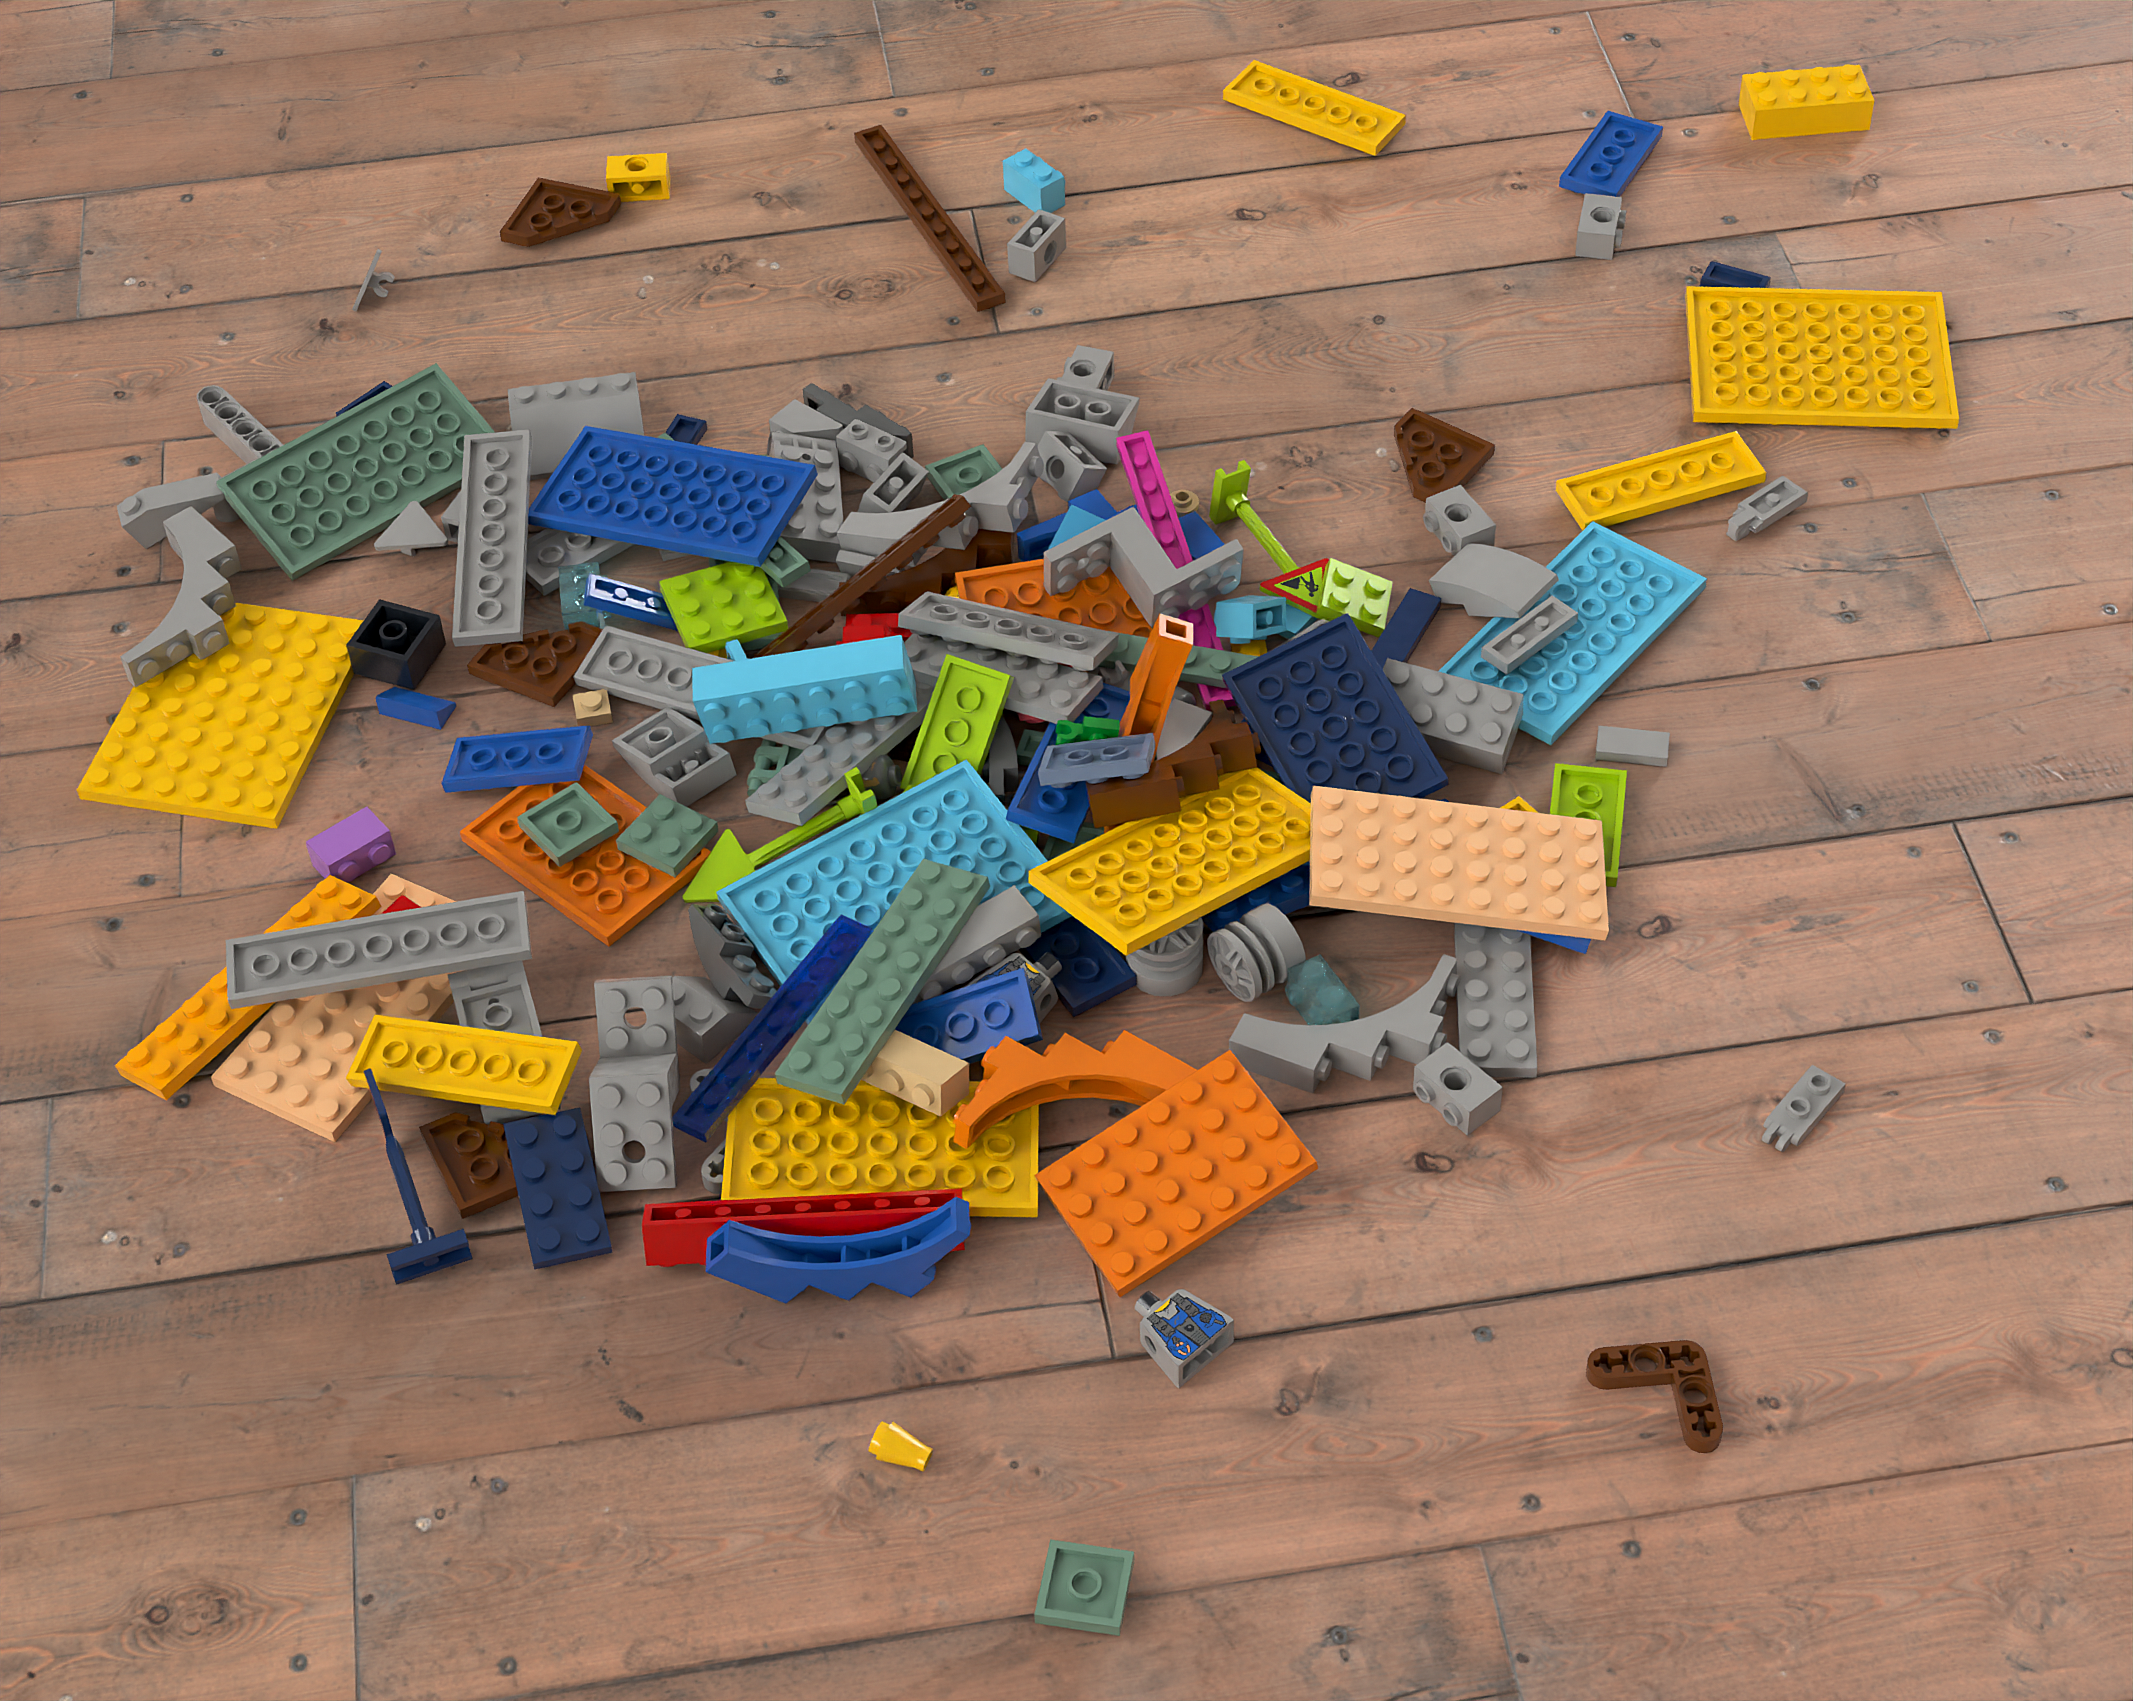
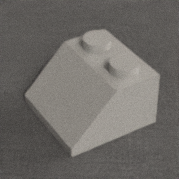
(705, 1019)

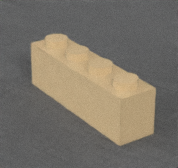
(919, 1074)

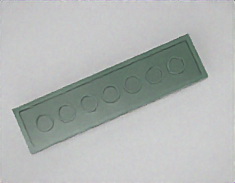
(882, 981)

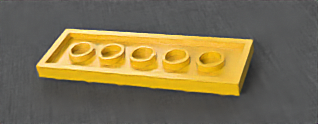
(1314, 107)
(1661, 481)
(465, 1064)

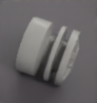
(1255, 952)
(1171, 962)

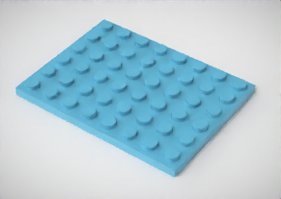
(870, 860)

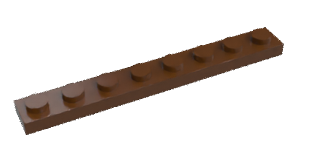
(869, 577)

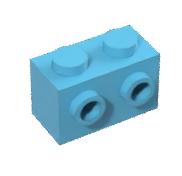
(1033, 182)
(1250, 618)

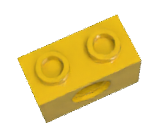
(639, 176)

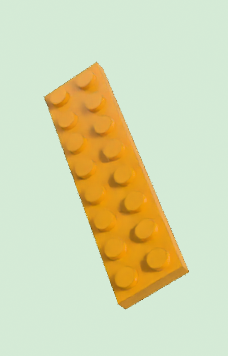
(206, 1020)

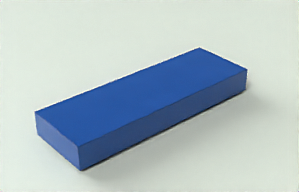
(627, 601)

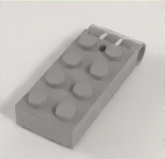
(820, 513)
(497, 1001)

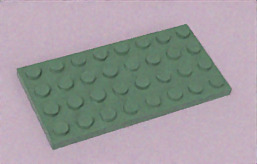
(356, 471)

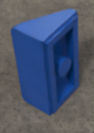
(415, 707)

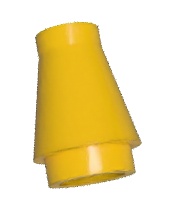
(899, 1447)

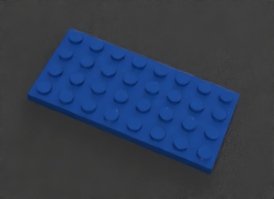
(672, 495)

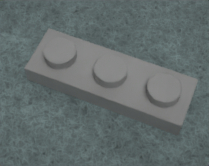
(1529, 635)

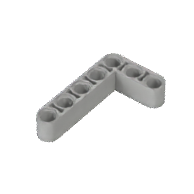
(237, 430)

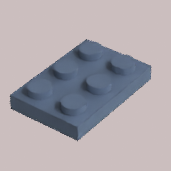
(1097, 760)

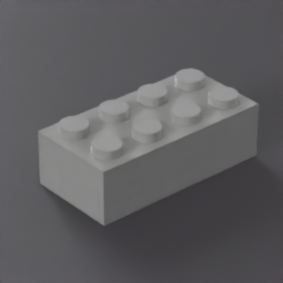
(1458, 715)

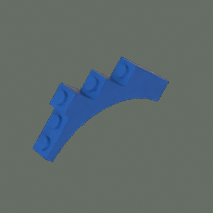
(1037, 539)
(841, 1265)

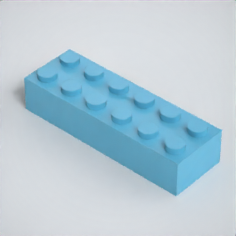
(804, 689)

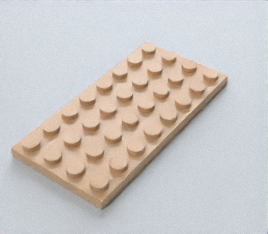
(1457, 863)
(305, 1045)

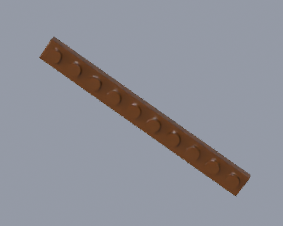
(930, 218)

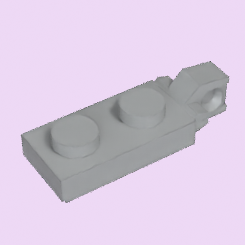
(1765, 507)

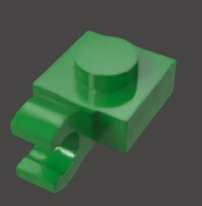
(1091, 729)

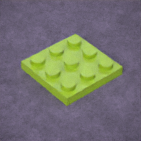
(723, 606)

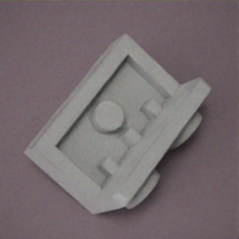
(867, 449)

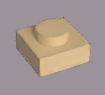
(592, 708)

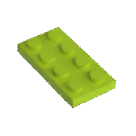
(958, 720)
(1597, 796)

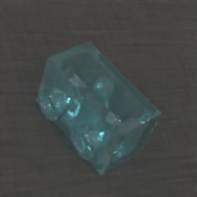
(572, 591)
(1320, 993)

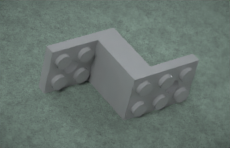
(1142, 567)
(635, 1084)

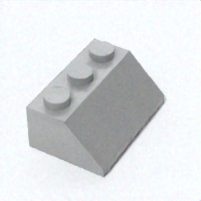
(1087, 413)

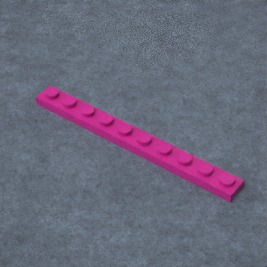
(1162, 520)

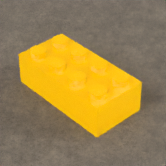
(1806, 102)

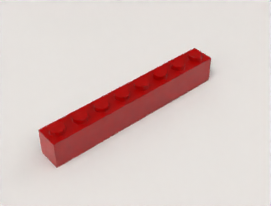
(680, 1230)

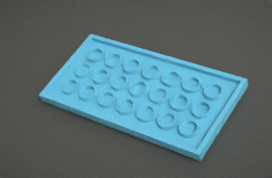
(1622, 606)

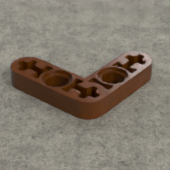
(1679, 1376)

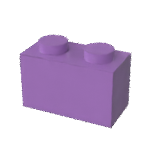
(351, 846)

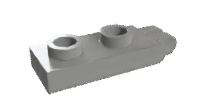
(1802, 1108)

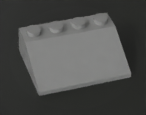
(562, 410)

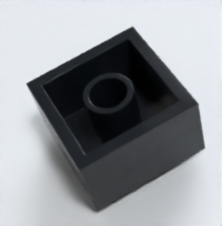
(396, 644)

